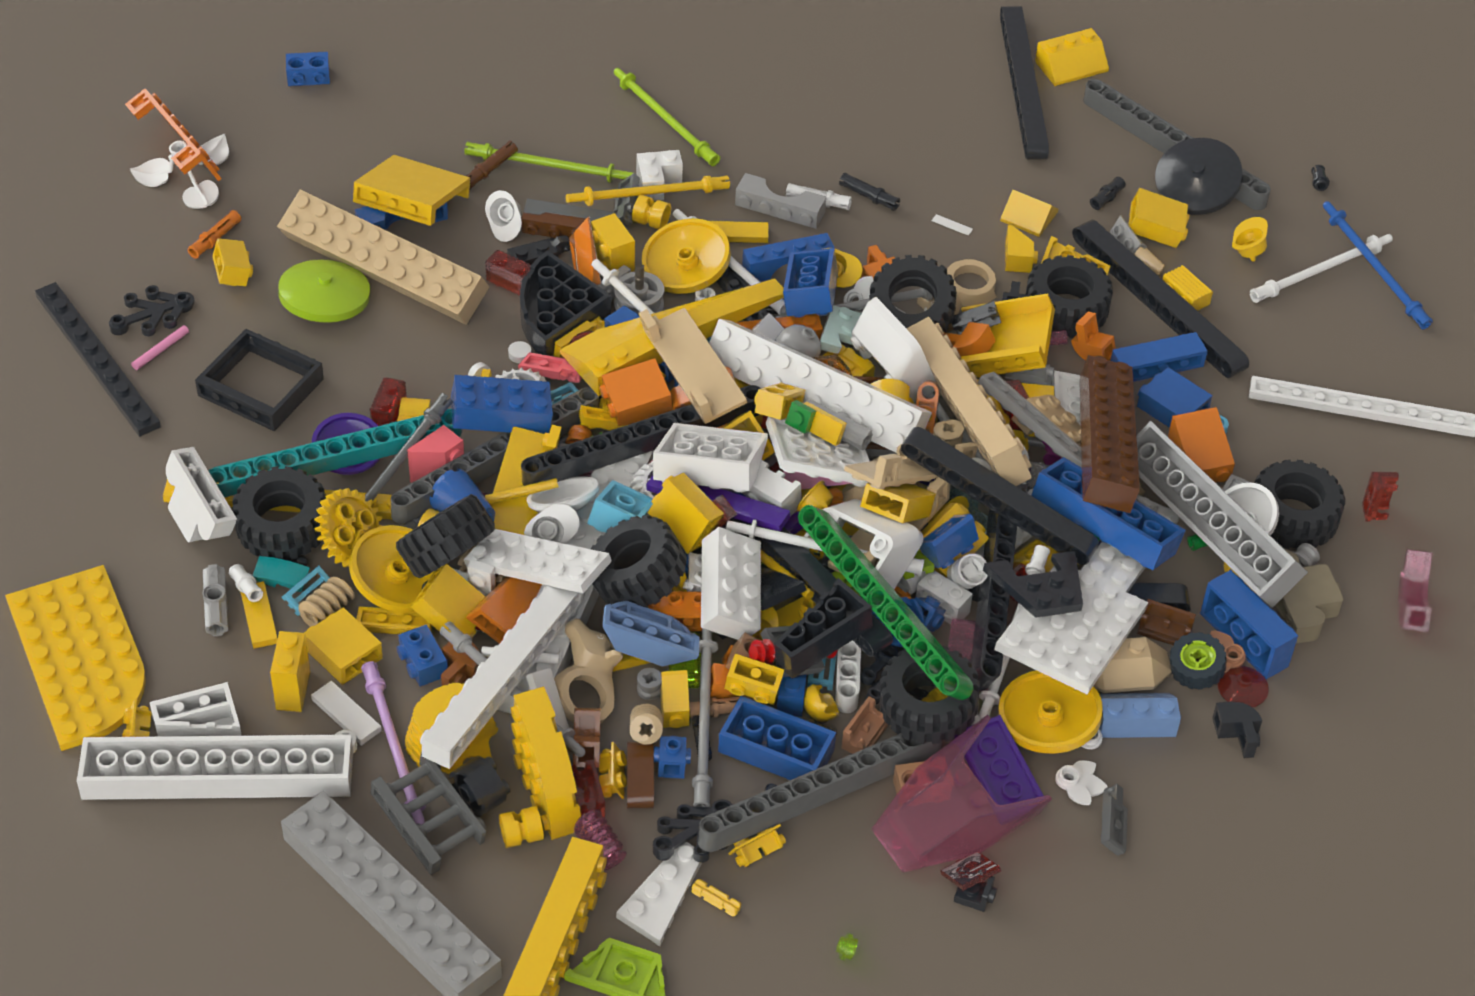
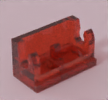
(1379, 494)
(588, 787)

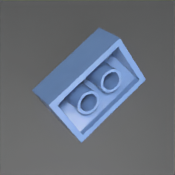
(1139, 715)

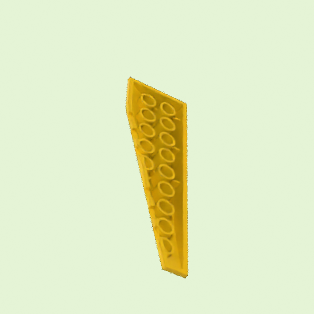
(628, 344)

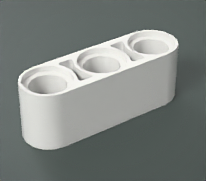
(848, 677)

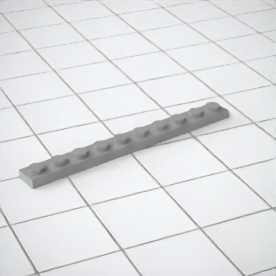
(1033, 419)

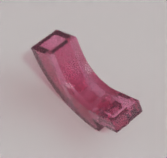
(1413, 604)

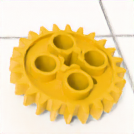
(343, 521)

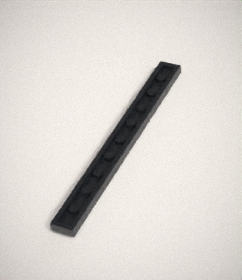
(98, 359)

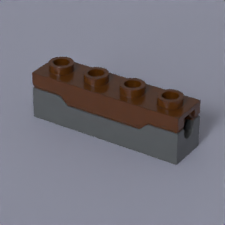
(555, 218)

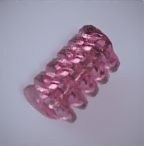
(594, 828)

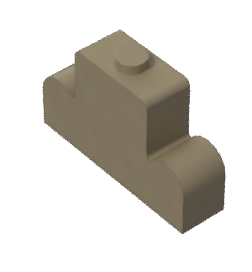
(1311, 602)

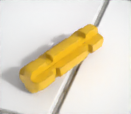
(716, 897)

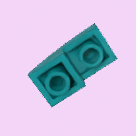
(280, 572)

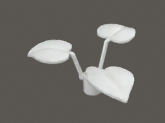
(155, 172)

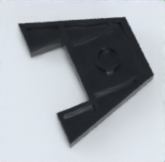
(1043, 592)

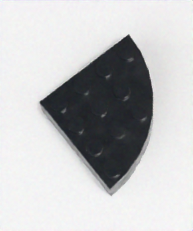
(557, 301)

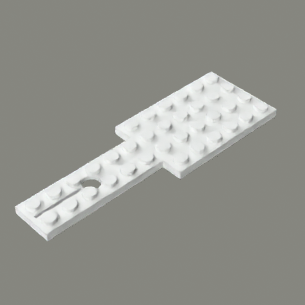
(1082, 643)

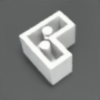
(659, 169)

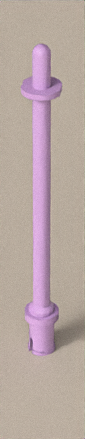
(375, 686)

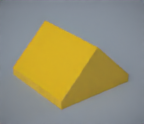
(1028, 213)

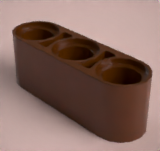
(640, 775)

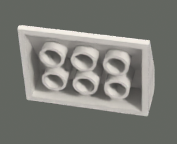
(710, 456)

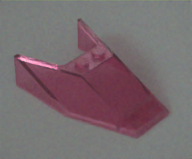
(947, 811)

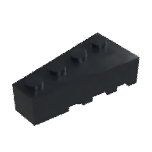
(824, 629)

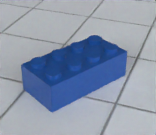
(810, 282)
(500, 404)
(1250, 622)
(775, 740)

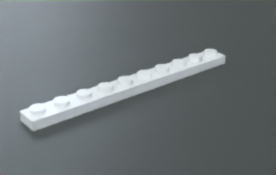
(1362, 406)

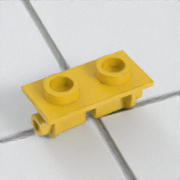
(136, 719)
(613, 764)
(748, 851)

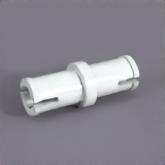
(245, 583)

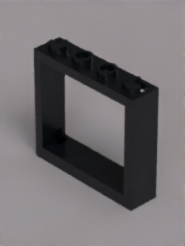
(210, 389)

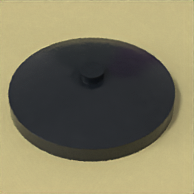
(1200, 174)

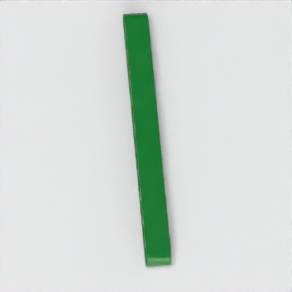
(873, 590)

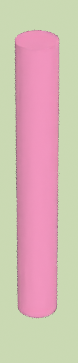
(160, 347)

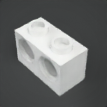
(952, 596)

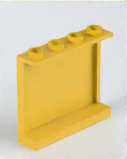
(409, 188)
(1020, 338)

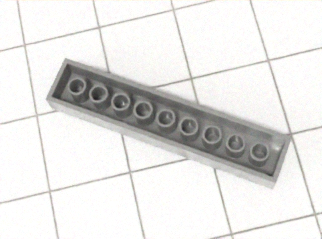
(1216, 517)
(391, 899)

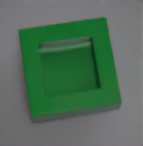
(800, 416)

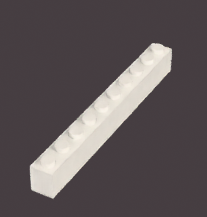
(498, 675)

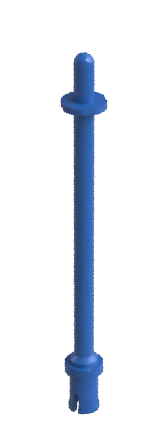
(1413, 308)

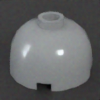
(800, 339)

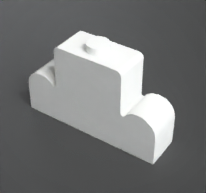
(196, 500)

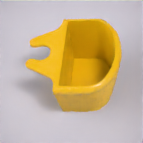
(424, 717)

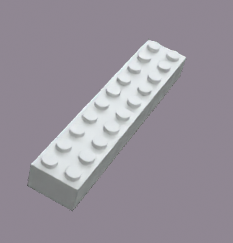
(767, 362)
(215, 767)

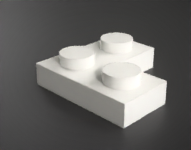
(480, 576)

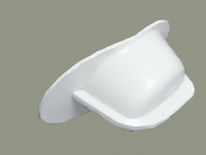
(503, 215)
(554, 524)

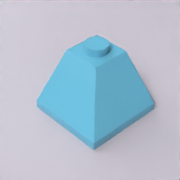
(617, 504)

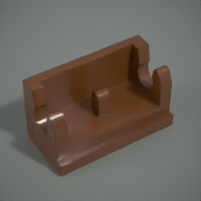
(1165, 622)

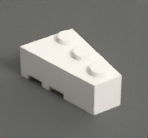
(774, 489)
(197, 713)

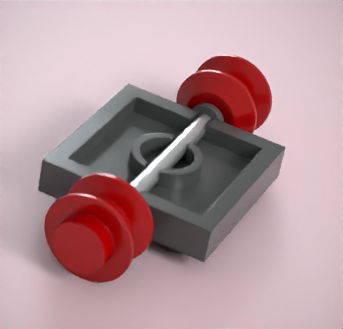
(765, 650)

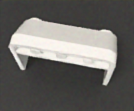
(893, 346)
(893, 542)

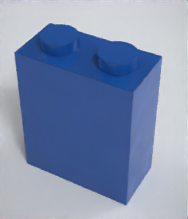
(1170, 396)

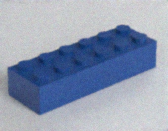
(1136, 534)

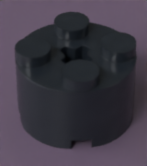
(480, 785)

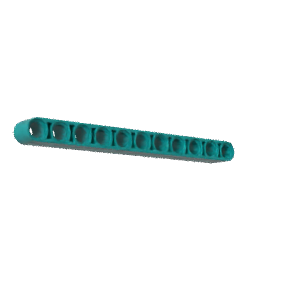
(321, 456)

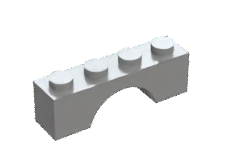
(801, 209)

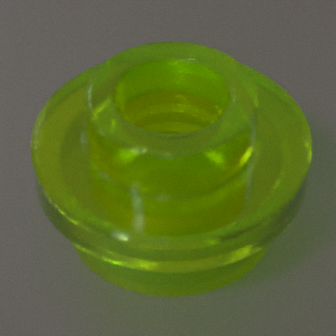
(847, 946)

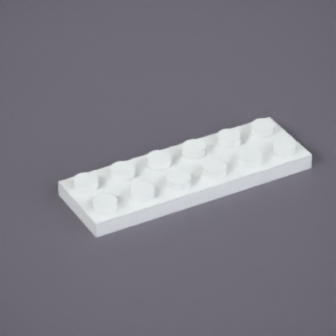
(540, 560)

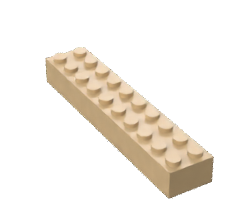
(383, 256)
(970, 404)

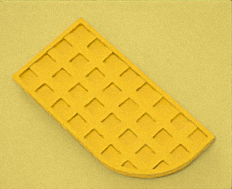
(79, 653)

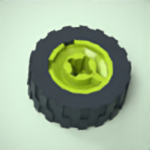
(1202, 673)

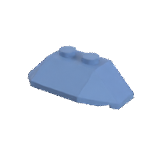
(649, 634)

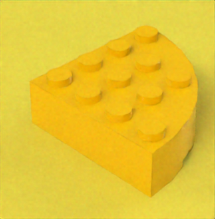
(544, 762)

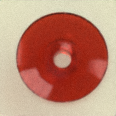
(1244, 686)

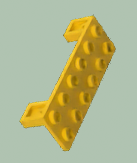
(515, 513)

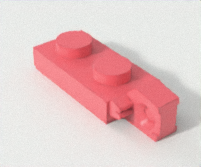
(550, 367)

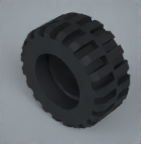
(921, 274)
(1075, 278)
(1311, 486)
(276, 489)
(445, 536)
(643, 563)
(925, 719)

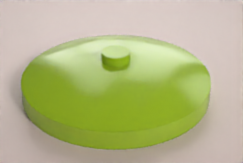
(324, 291)

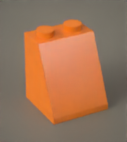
(636, 393)
(1204, 442)

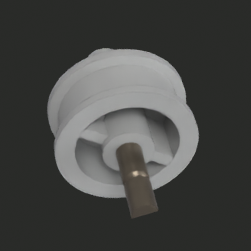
(645, 287)

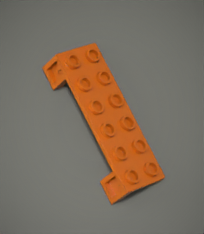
(189, 155)

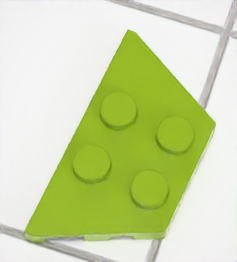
(620, 970)

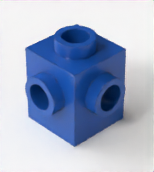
(935, 616)
(672, 756)

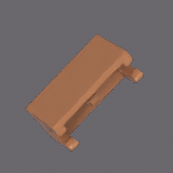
(864, 728)

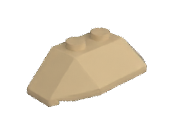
(1135, 667)

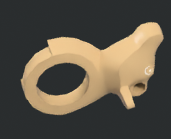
(965, 296)
(593, 663)

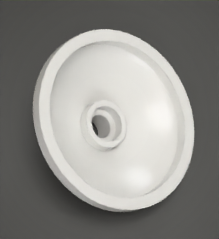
(571, 491)
(1257, 503)

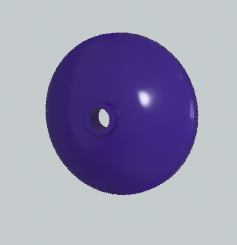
(344, 424)

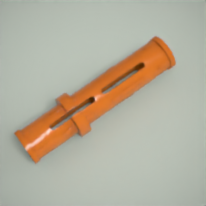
(208, 239)

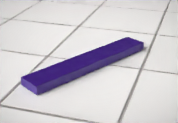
(748, 509)

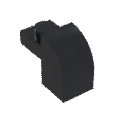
(1239, 721)

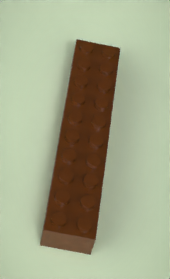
(1108, 434)

